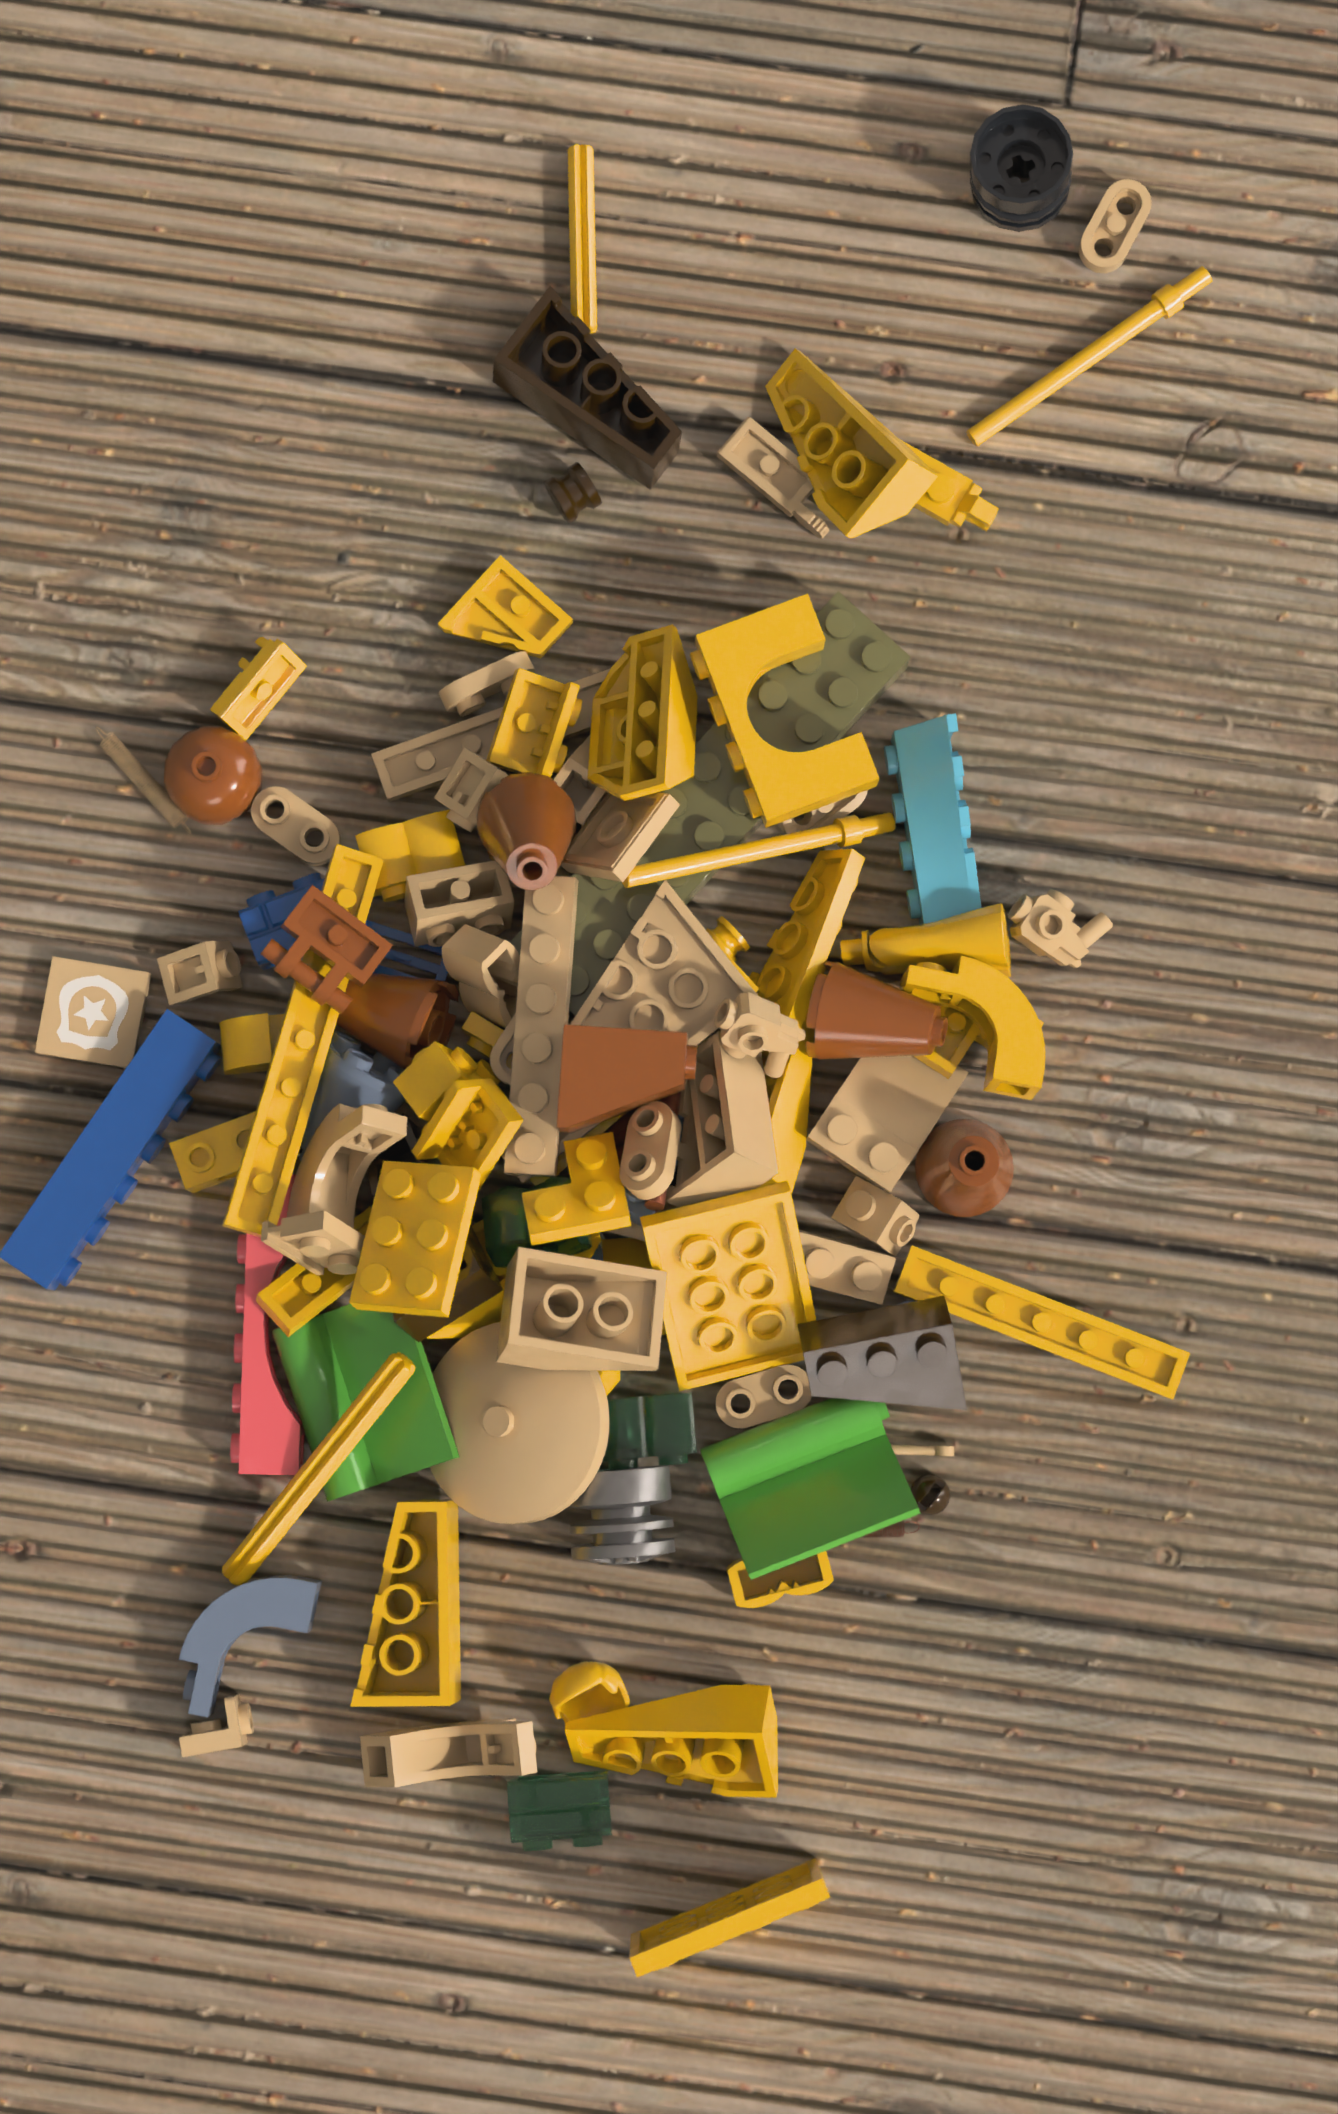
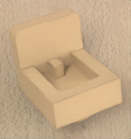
(876, 1216)

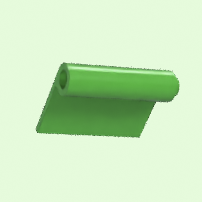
(330, 1366)
(809, 1482)

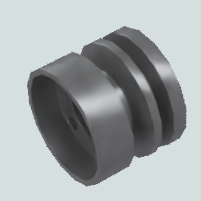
(622, 1516)

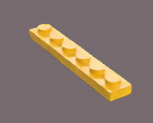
(1043, 1322)

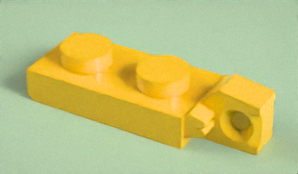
(953, 497)

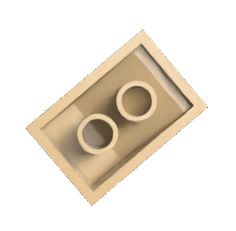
(883, 1116)
(580, 1314)

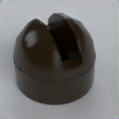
(921, 1488)

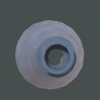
(352, 1079)

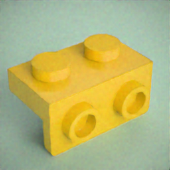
(534, 724)
(470, 1127)

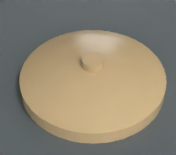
(520, 1432)

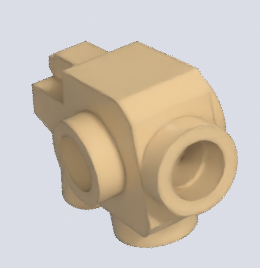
(1047, 928)
(757, 1025)

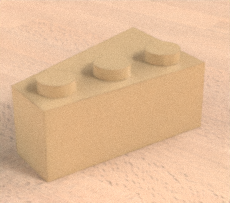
(725, 1128)

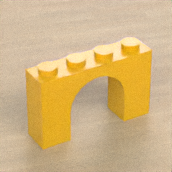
(779, 780)

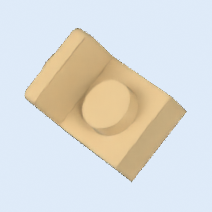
(466, 786)
(200, 971)
(211, 1737)

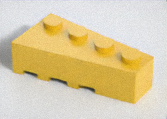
(416, 1614)

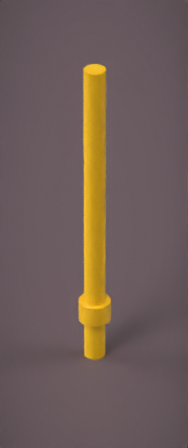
(1164, 304)
(843, 832)

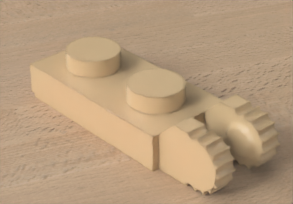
(772, 472)

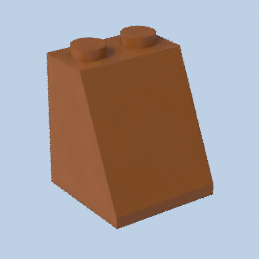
(618, 1071)

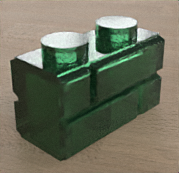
(559, 1808)

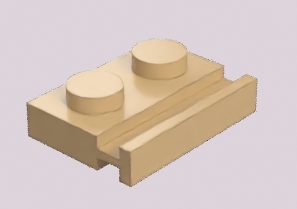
(316, 1242)

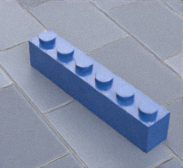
(110, 1152)

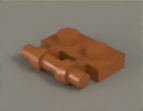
(336, 938)

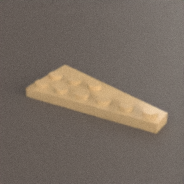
(662, 980)

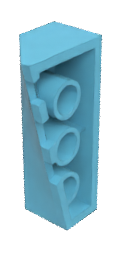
(933, 820)

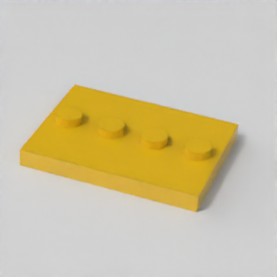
(731, 1284)
(727, 1917)

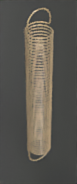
(145, 775)

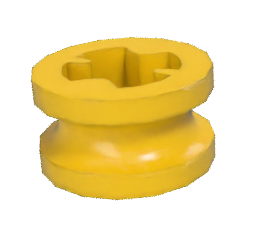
(728, 938)

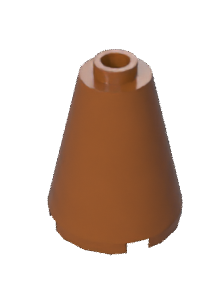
(527, 827)
(399, 1014)
(869, 1018)
(947, 1179)

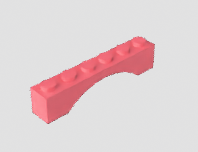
(270, 1429)

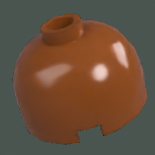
(212, 775)

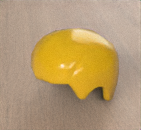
(587, 1691)

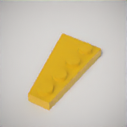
(807, 939)

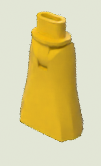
(973, 934)

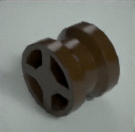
(573, 492)

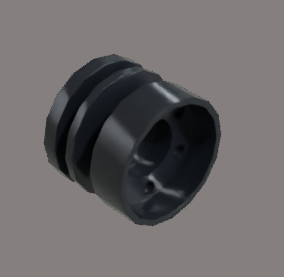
(1024, 142)

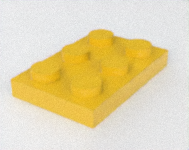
(415, 1238)

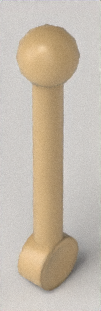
(923, 1450)

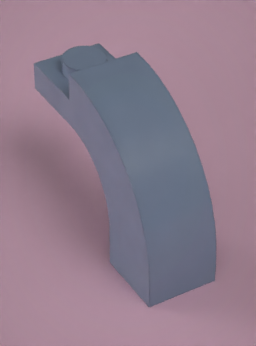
(262, 1602)

